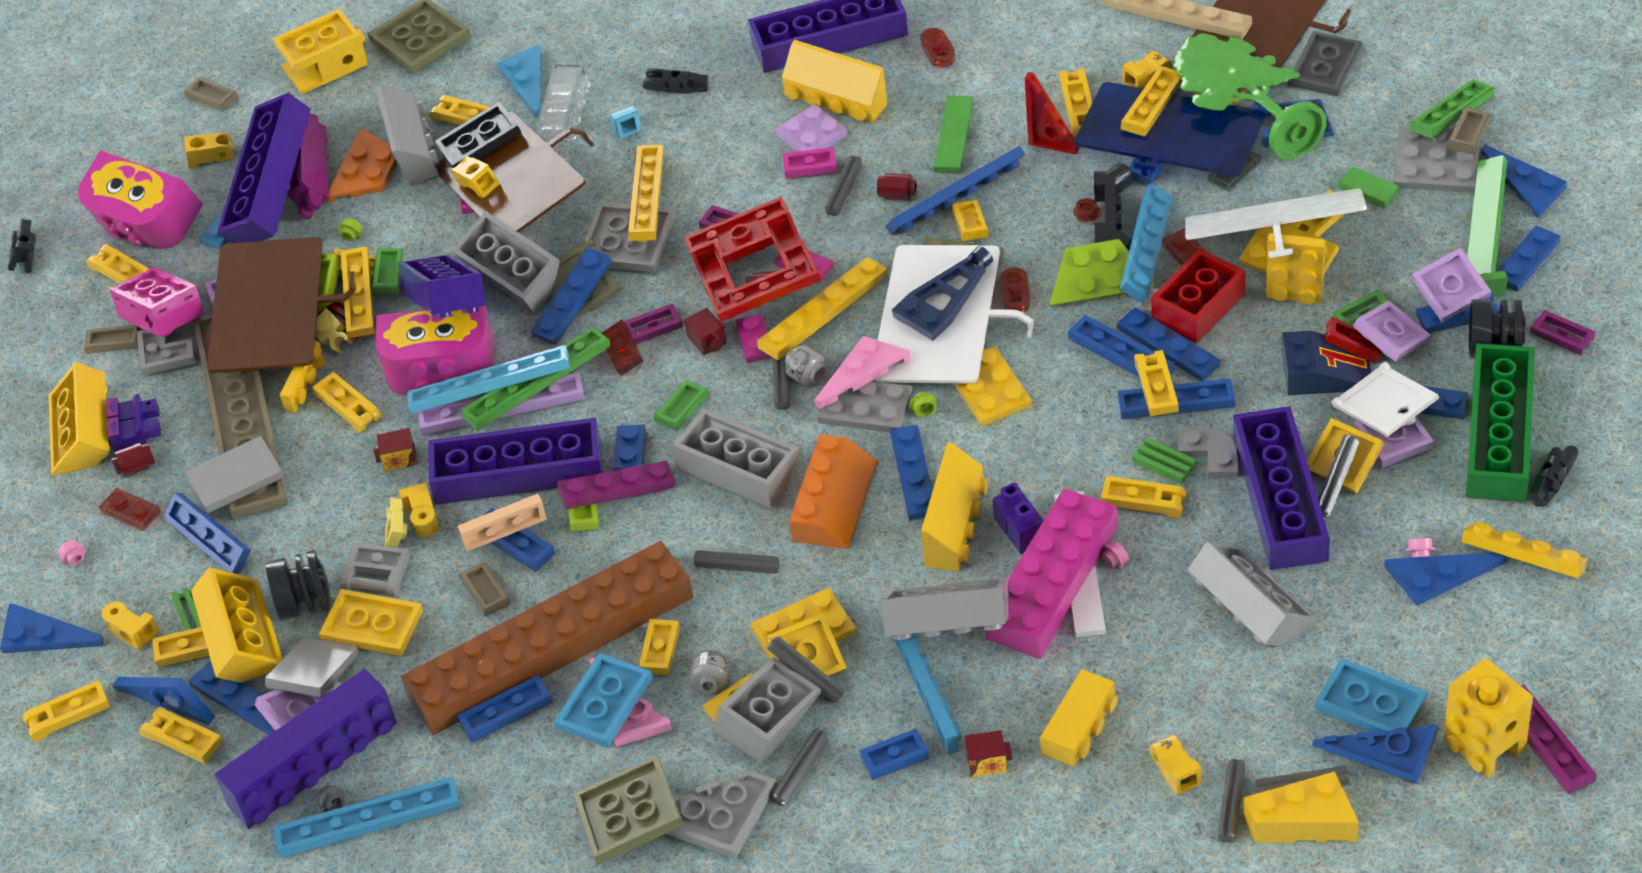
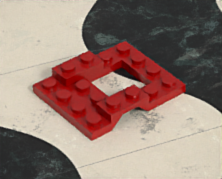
(740, 237)

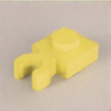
(330, 330)
(395, 528)

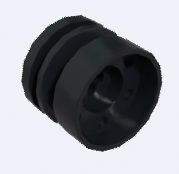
(1495, 327)
(297, 585)

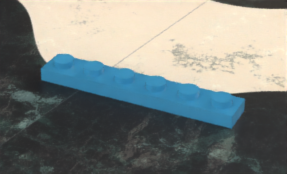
(1146, 243)
(928, 690)
(366, 817)

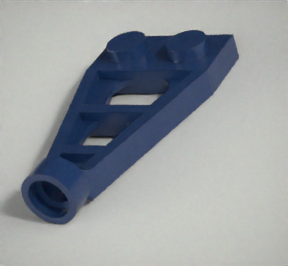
(929, 320)

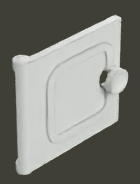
(1381, 397)

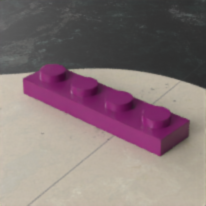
(615, 484)
(1557, 751)

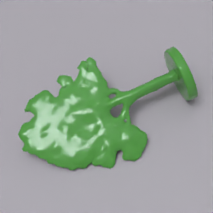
(1222, 67)

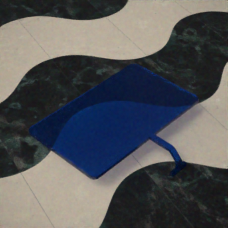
(1179, 137)

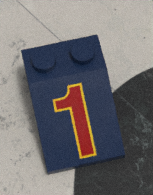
(1317, 366)

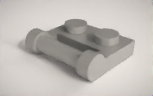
(375, 561)

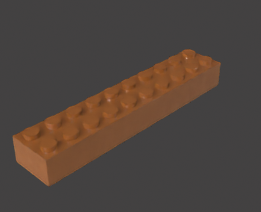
(548, 635)

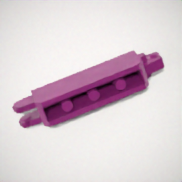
(310, 175)

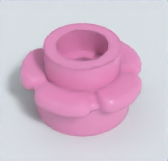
(1420, 547)
(72, 552)
(1115, 555)

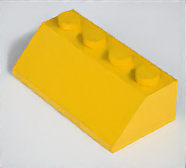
(834, 82)
(78, 420)
(953, 510)
(235, 625)

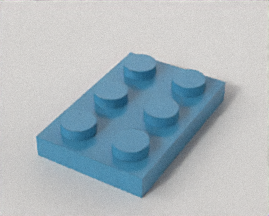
(1369, 698)
(603, 700)

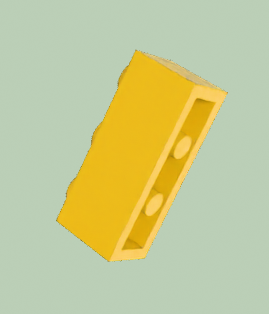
(1078, 718)

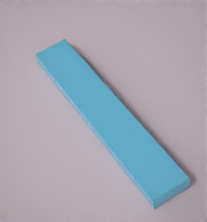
(488, 379)

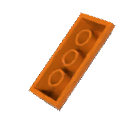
(832, 493)

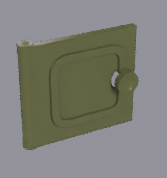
(605, 287)

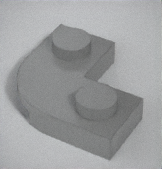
(1215, 445)

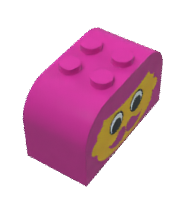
(138, 201)
(428, 350)

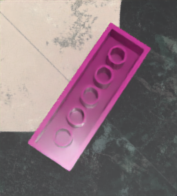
(1054, 571)

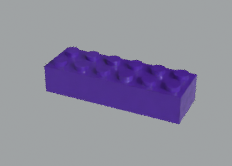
(827, 25)
(264, 170)
(442, 285)
(513, 460)
(1280, 488)
(306, 748)

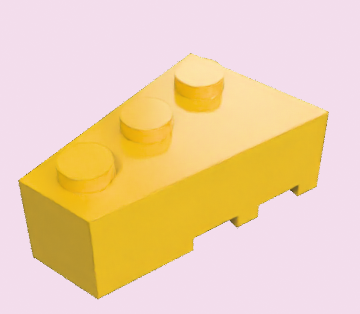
(1302, 812)

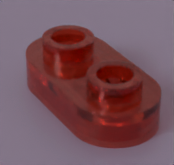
(937, 47)
(1015, 289)

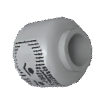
(805, 365)
(710, 672)

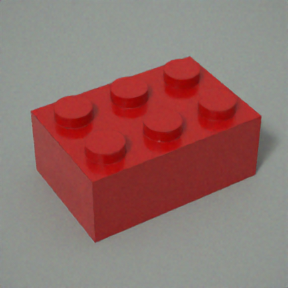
(1198, 295)

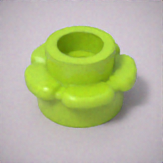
(350, 229)
(922, 402)

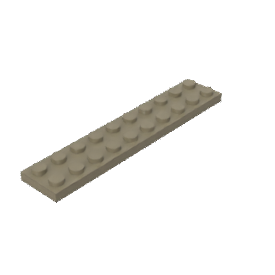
(239, 416)

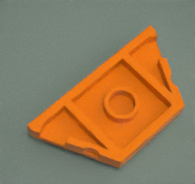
(364, 167)

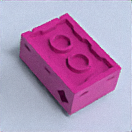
(157, 301)

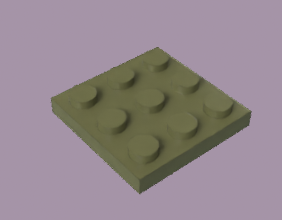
(419, 35)
(627, 809)

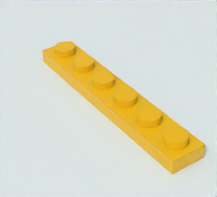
(646, 193)
(822, 308)

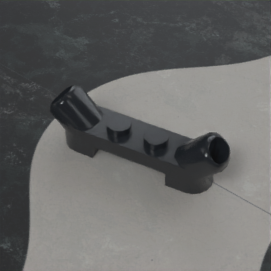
(1107, 189)

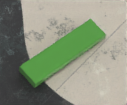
(1450, 109)
(953, 134)

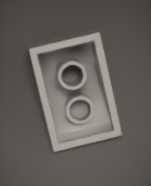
(765, 709)

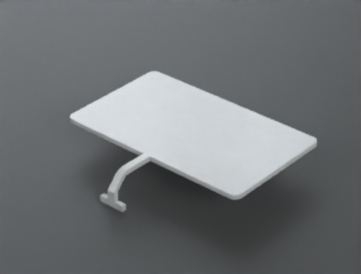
(1275, 214)
(959, 349)

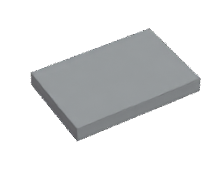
(234, 474)
(311, 666)

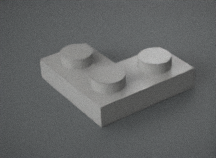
(160, 356)

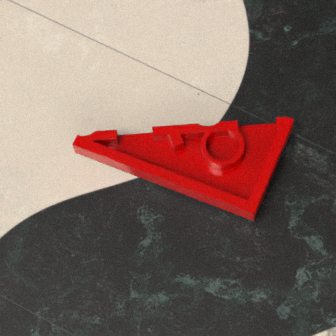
(1044, 122)

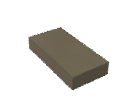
(210, 94)
(1469, 130)
(111, 339)
(484, 589)

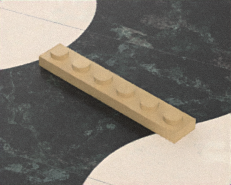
(1188, 15)

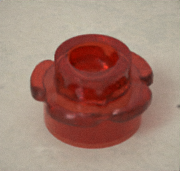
(1086, 210)

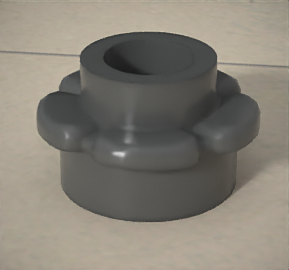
(330, 798)

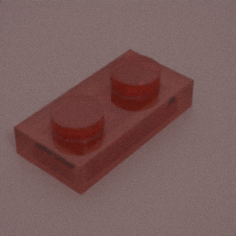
(1180, 247)
(623, 348)
(129, 509)

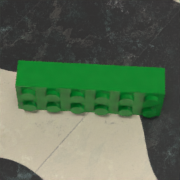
(1500, 422)

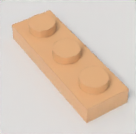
(502, 522)

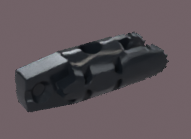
(675, 81)
(22, 247)
(1552, 474)

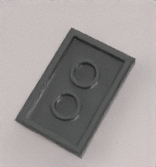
(1325, 63)

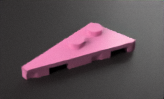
(863, 364)
(641, 723)

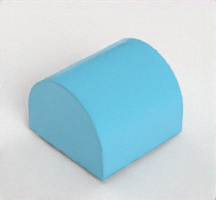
(625, 122)

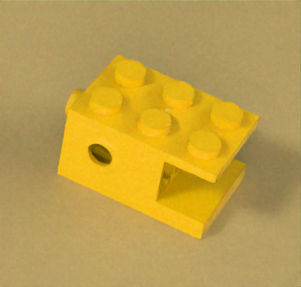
(321, 51)
(1486, 716)

